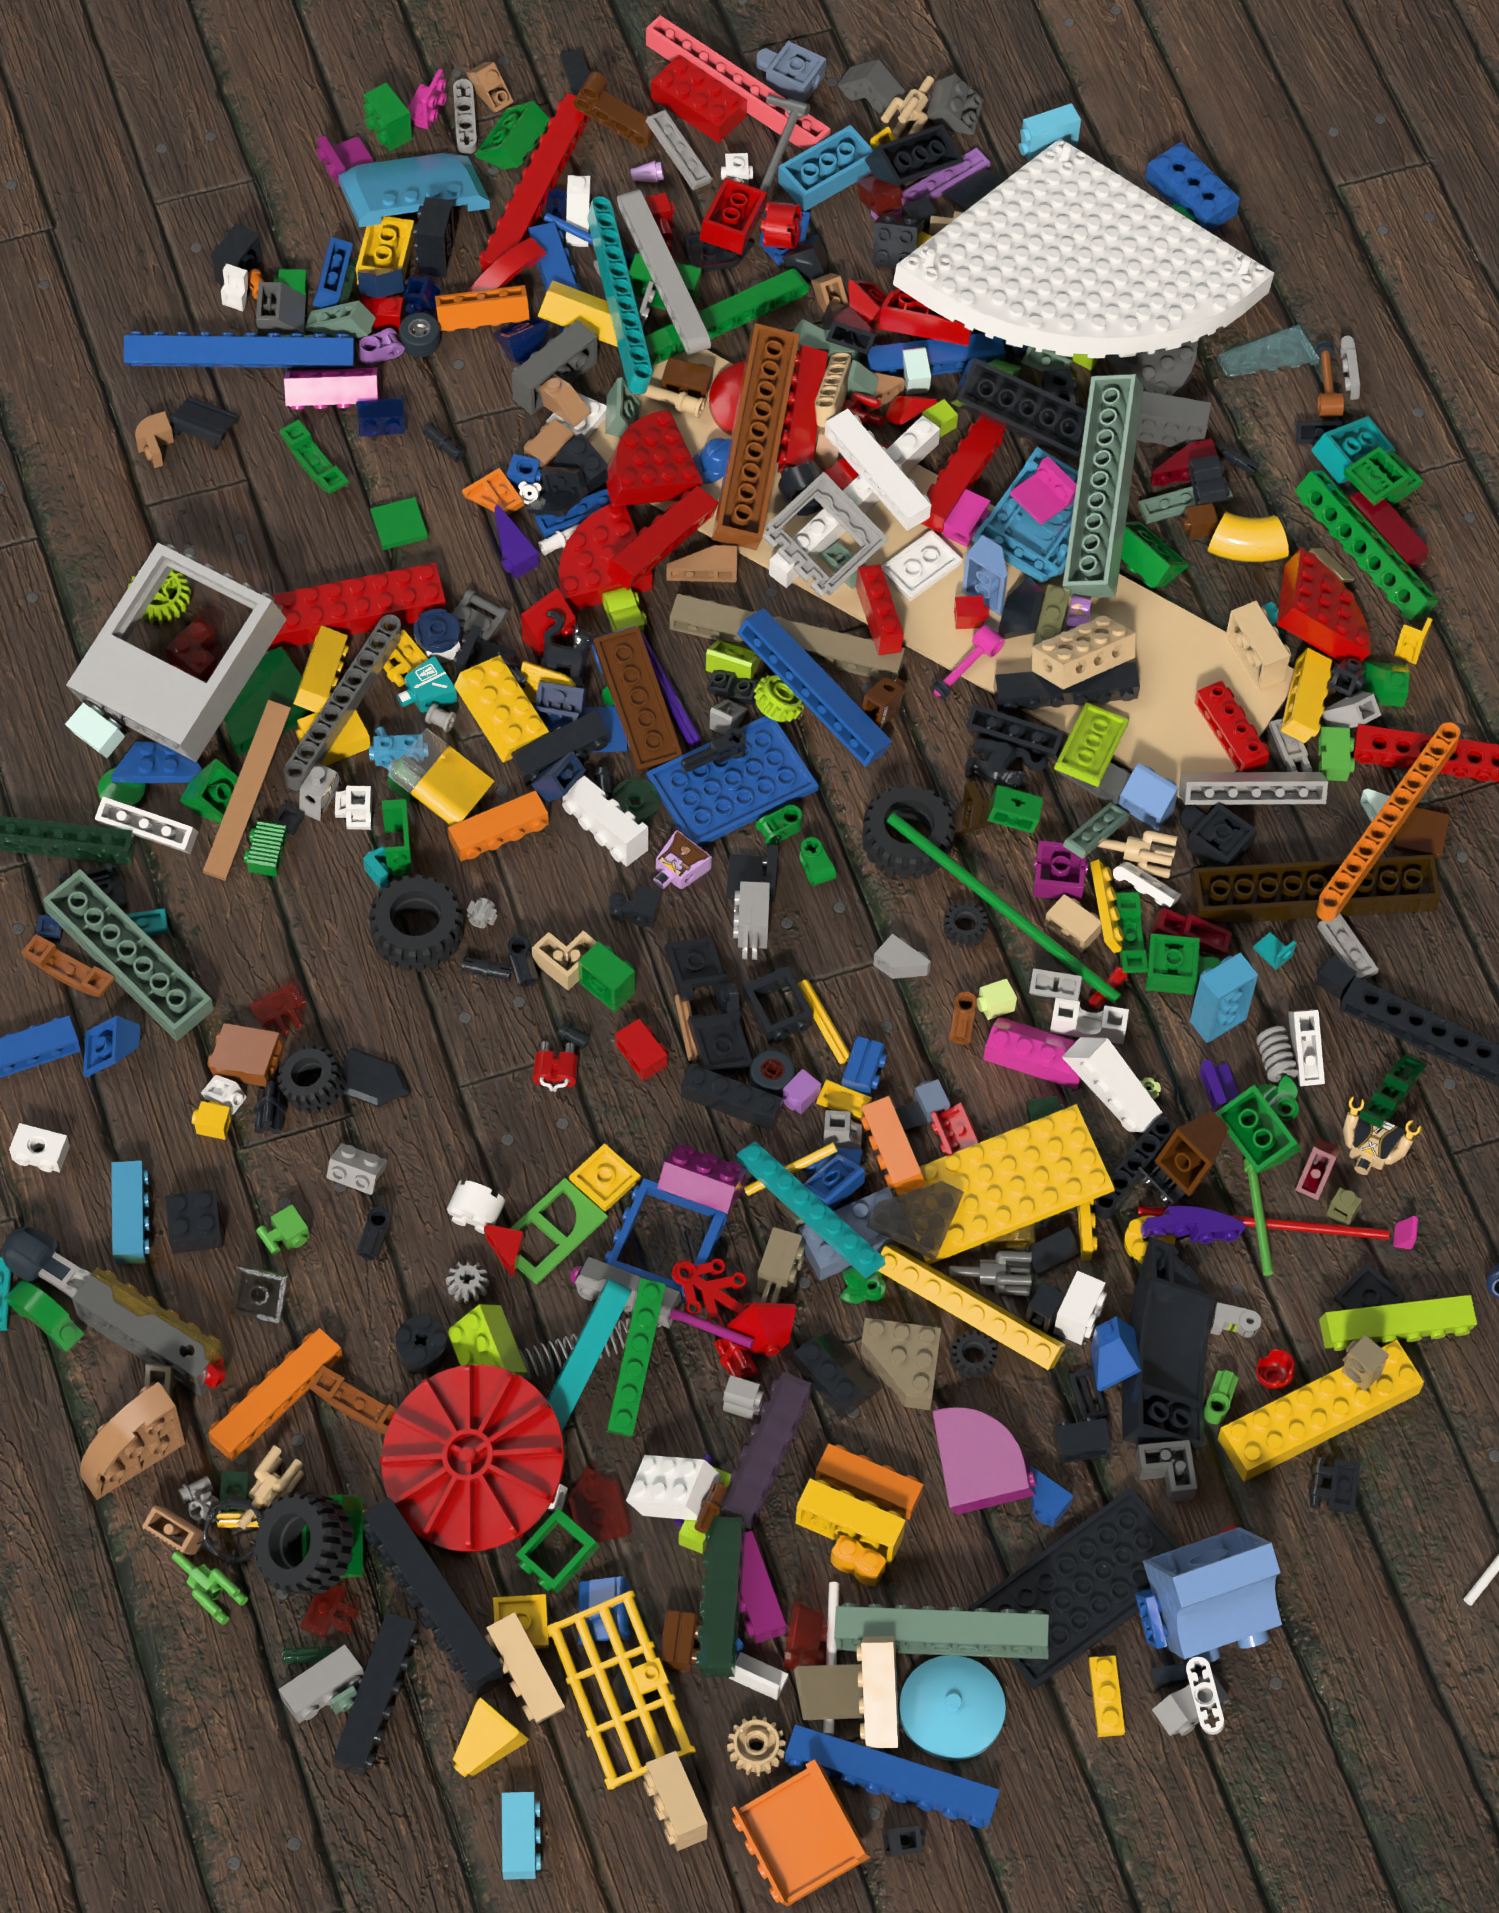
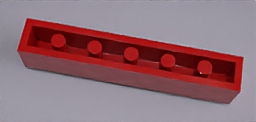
(800, 422)
(962, 470)
(661, 537)

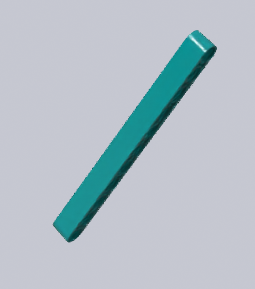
(619, 295)

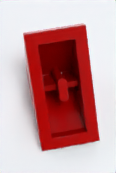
(506, 1244)

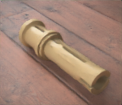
(681, 400)

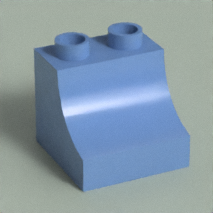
(1216, 1593)

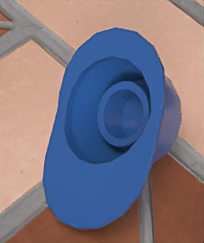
(712, 460)

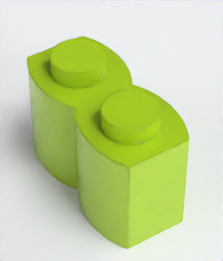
(623, 609)

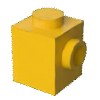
(212, 1119)

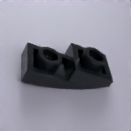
(729, 686)

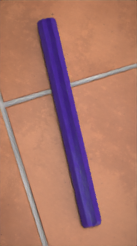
(672, 699)

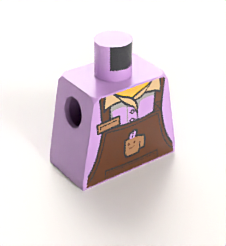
(681, 862)

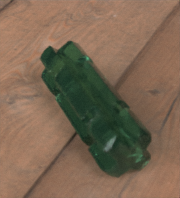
(306, 1654)

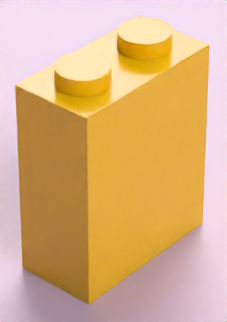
(350, 741)

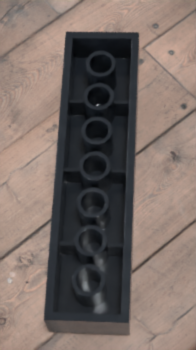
(433, 1599)

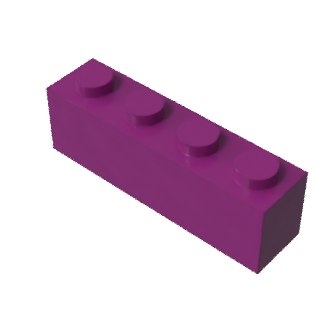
(758, 1597)

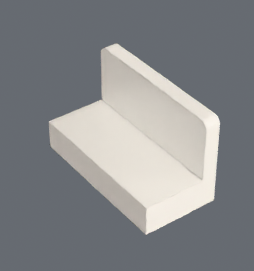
(759, 1676)

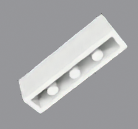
(146, 825)

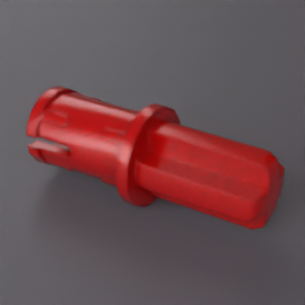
(1115, 979)

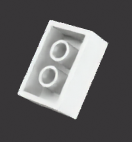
(671, 1487)

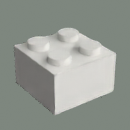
(1080, 1308)

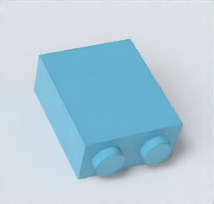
(1046, 128)

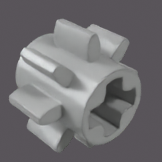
(481, 913)
(197, 1508)

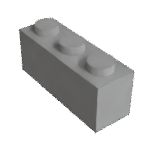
(321, 1683)

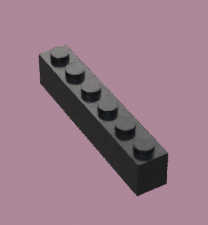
(1032, 691)
(376, 1694)

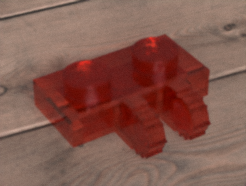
(277, 1005)
(323, 1610)

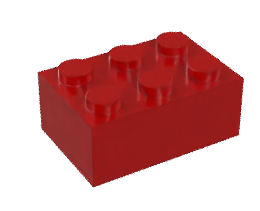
(733, 216)

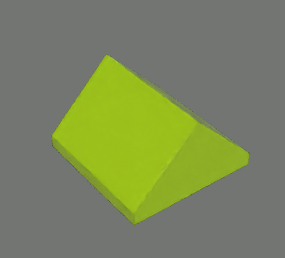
(732, 658)

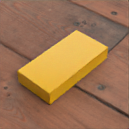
(843, 1099)

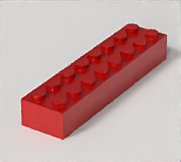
(358, 604)

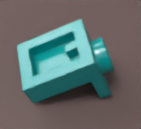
(375, 866)

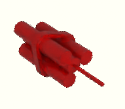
(736, 1358)

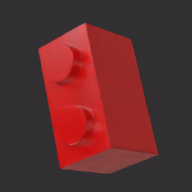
(641, 1049)

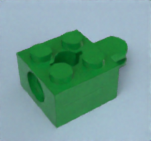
(1173, 954)

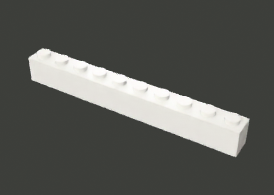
(825, 530)

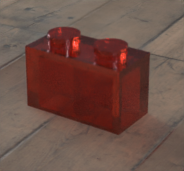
(879, 195)

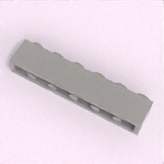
(1253, 788)

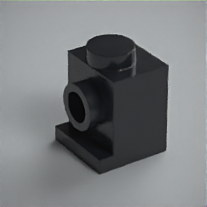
(892, 1843)

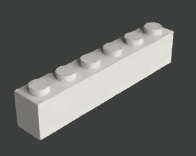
(878, 469)

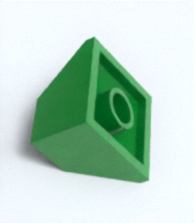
(1387, 682)
(210, 791)

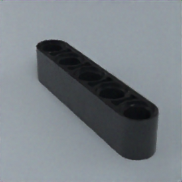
(1137, 1157)

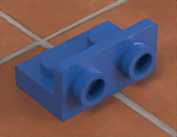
(1149, 1610)

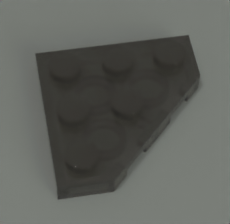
(918, 1217)

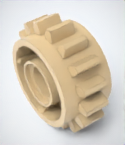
(760, 1732)

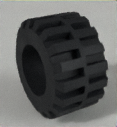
(323, 1091)

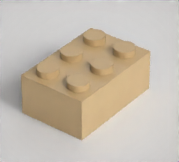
(1258, 645)
(675, 1801)

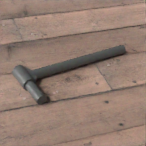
(795, 110)

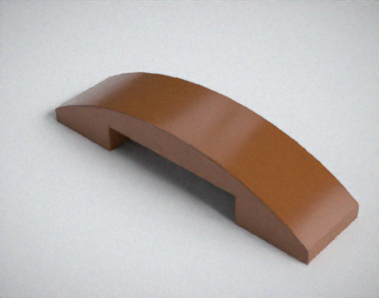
(67, 969)
(352, 1401)

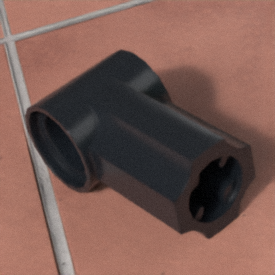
(522, 962)
(374, 1235)

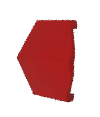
(907, 407)

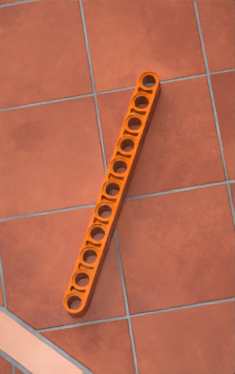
(1385, 829)

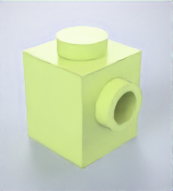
(996, 999)

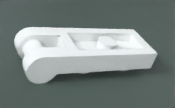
(1146, 884)

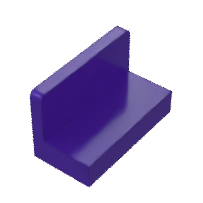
(1218, 1084)

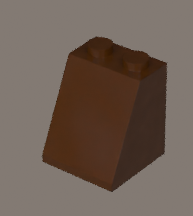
(1193, 1151)

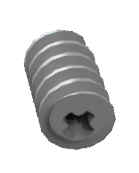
(1276, 1054)

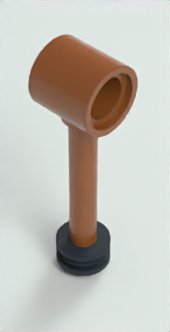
(1329, 402)

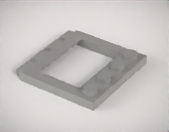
(846, 514)

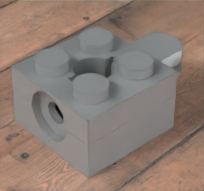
(751, 916)

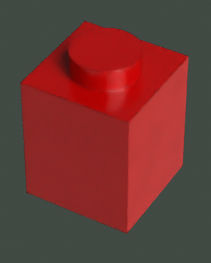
(970, 612)

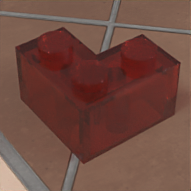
(192, 650)

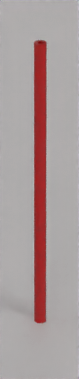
(1294, 1225)

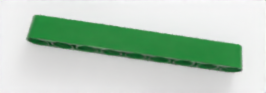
(732, 313)

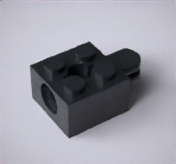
(1216, 828)

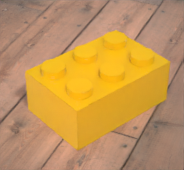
(387, 245)

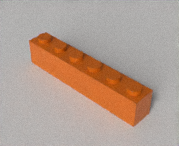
(274, 1395)

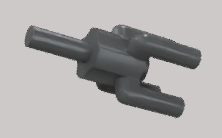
(999, 1271)

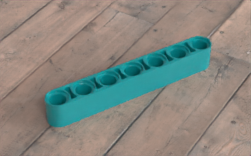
(587, 1349)

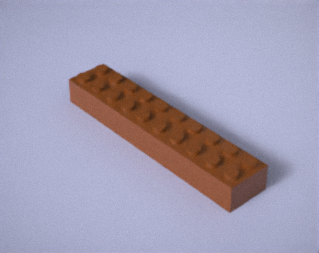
(755, 437)

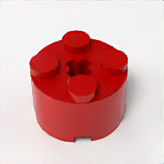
(781, 225)

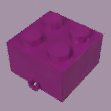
(1058, 872)

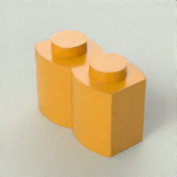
(862, 1562)

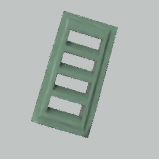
(834, 563)

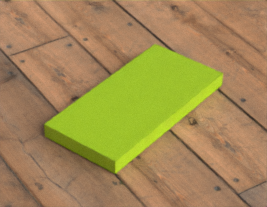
(1091, 744)

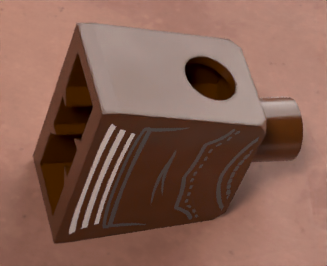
(887, 696)

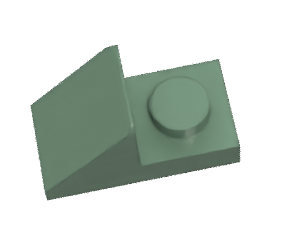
(861, 380)

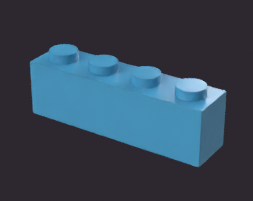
(129, 1212)

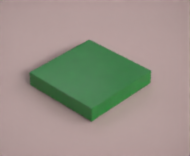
(399, 523)

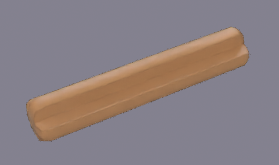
(684, 1012)

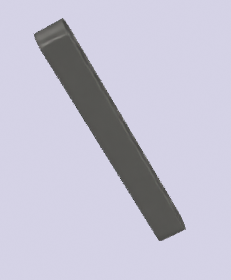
(343, 692)

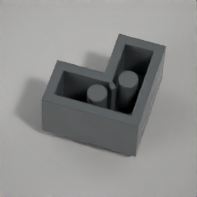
(871, 82)
(1170, 1462)

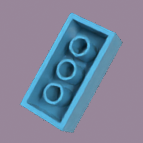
(825, 168)
(1223, 997)

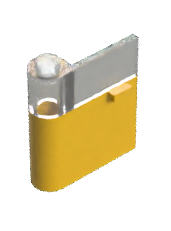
(440, 777)

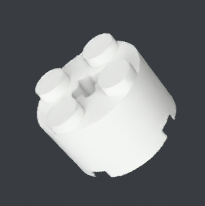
(474, 1205)

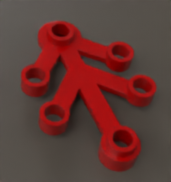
(709, 1289)

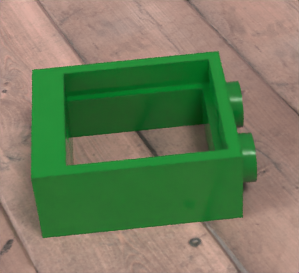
(589, 1547)

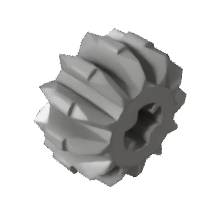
(458, 1278)

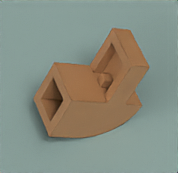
(151, 434)

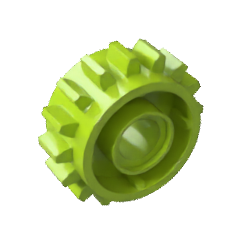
(777, 699)

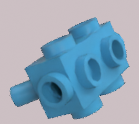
(389, 747)

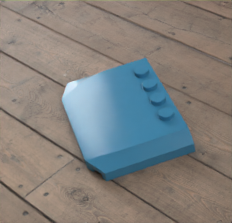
(403, 184)
(1025, 543)

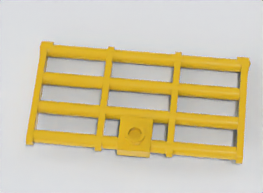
(639, 1681)

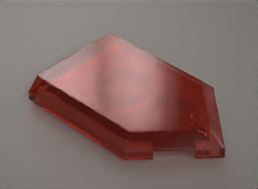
(598, 1507)

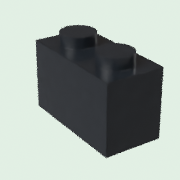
(1044, 1307)
(1082, 1440)

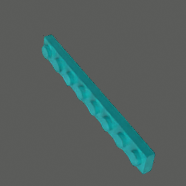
(810, 1209)

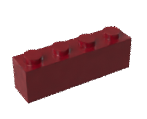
(1392, 529)

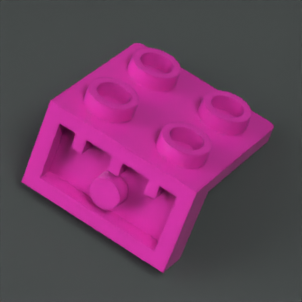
(427, 101)
(1045, 492)

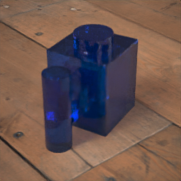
(420, 294)

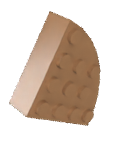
(132, 1441)

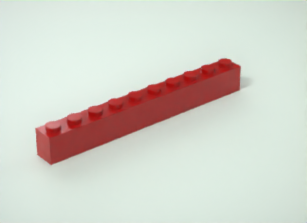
(537, 181)

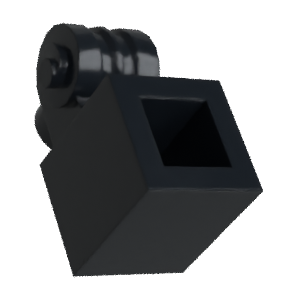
(640, 910)

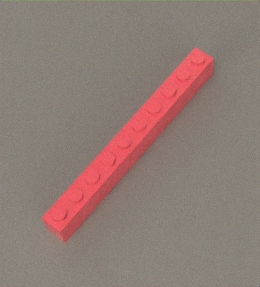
(672, 41)

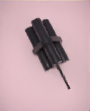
(269, 1109)

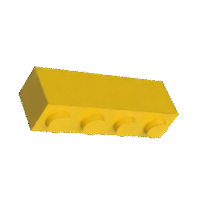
(321, 669)
(1306, 696)

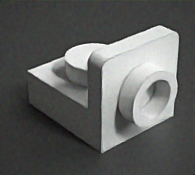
(224, 1092)

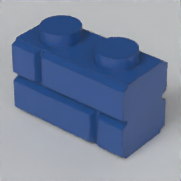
(864, 1065)

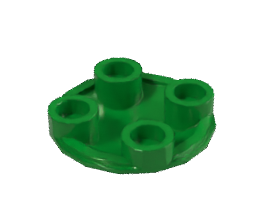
(122, 792)

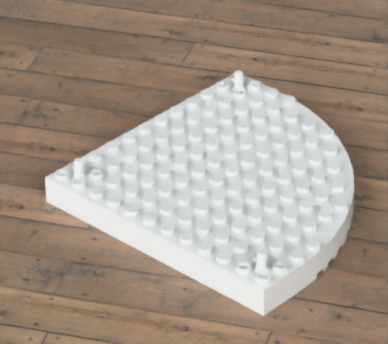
(1081, 265)

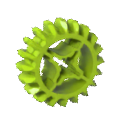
(162, 606)

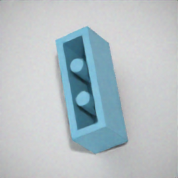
(520, 1835)

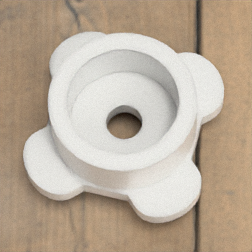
(525, 488)

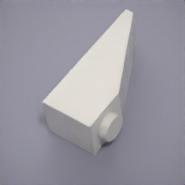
(578, 207)
(1307, 1046)

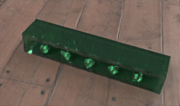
(722, 1597)

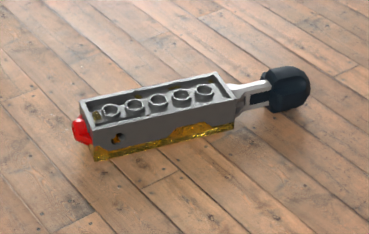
(120, 1311)

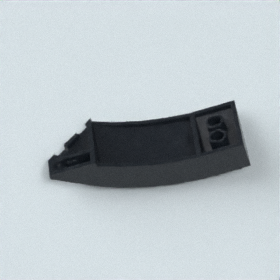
(1172, 1340)

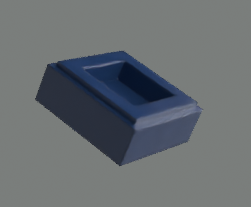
(49, 928)

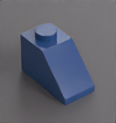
(1050, 1500)

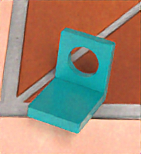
(1274, 951)

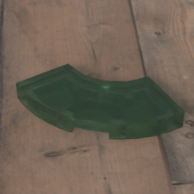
(348, 281)

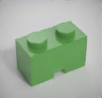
(1335, 750)

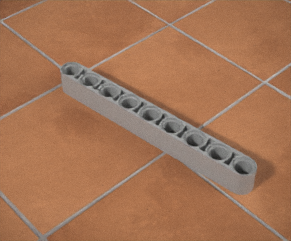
(664, 272)

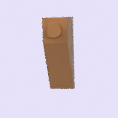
(707, 565)

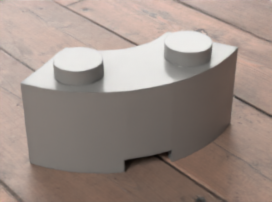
(1179, 1711)

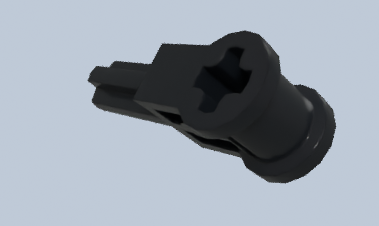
(720, 750)

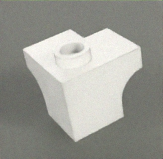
(356, 806)

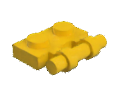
(408, 656)

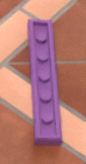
(936, 183)

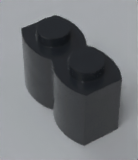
(1207, 480)

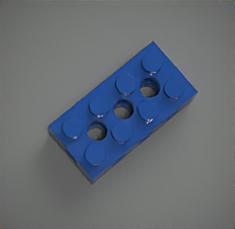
(1189, 183)

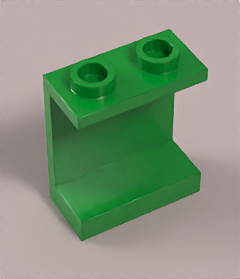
(396, 820)

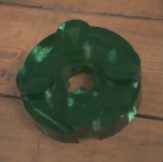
(640, 789)

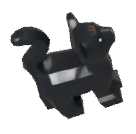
(561, 656)
(1000, 758)

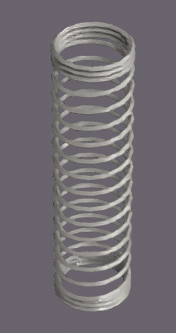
(527, 1376)

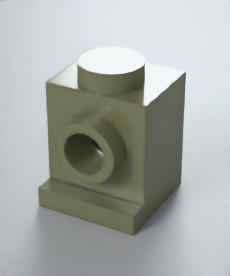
(1347, 1202)

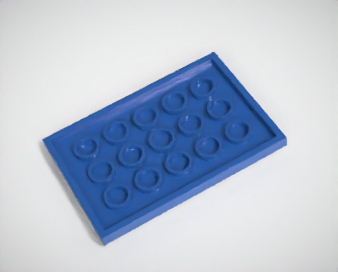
(737, 791)

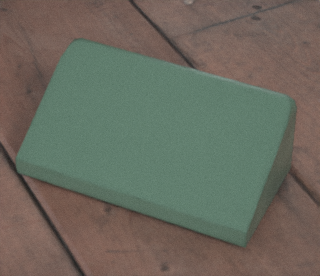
(1045, 360)

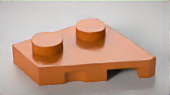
(493, 491)

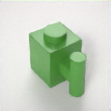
(287, 1228)

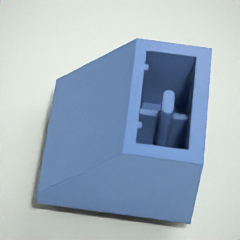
(1149, 796)

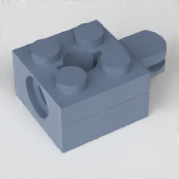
(792, 62)

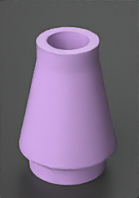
(648, 172)

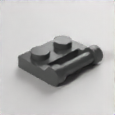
(469, 616)

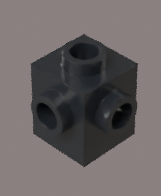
(1348, 677)

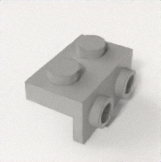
(355, 1168)

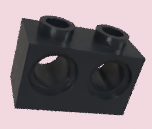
(1062, 377)

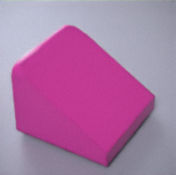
(1406, 1233)

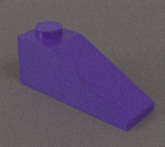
(516, 551)

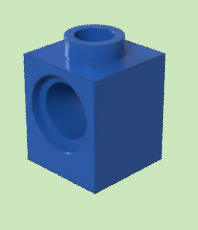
(520, 465)

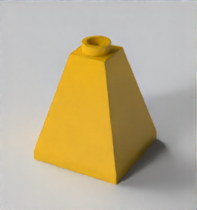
(486, 1740)

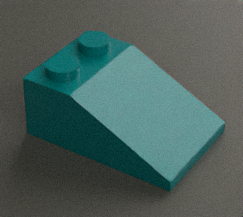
(1347, 445)

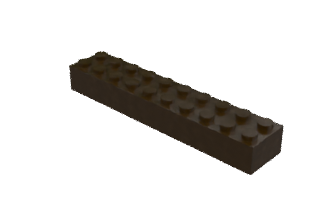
(1294, 889)

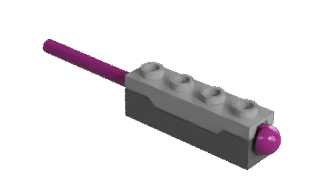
(594, 1274)

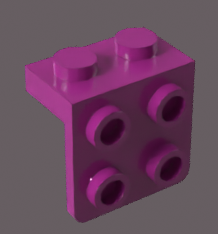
(342, 156)

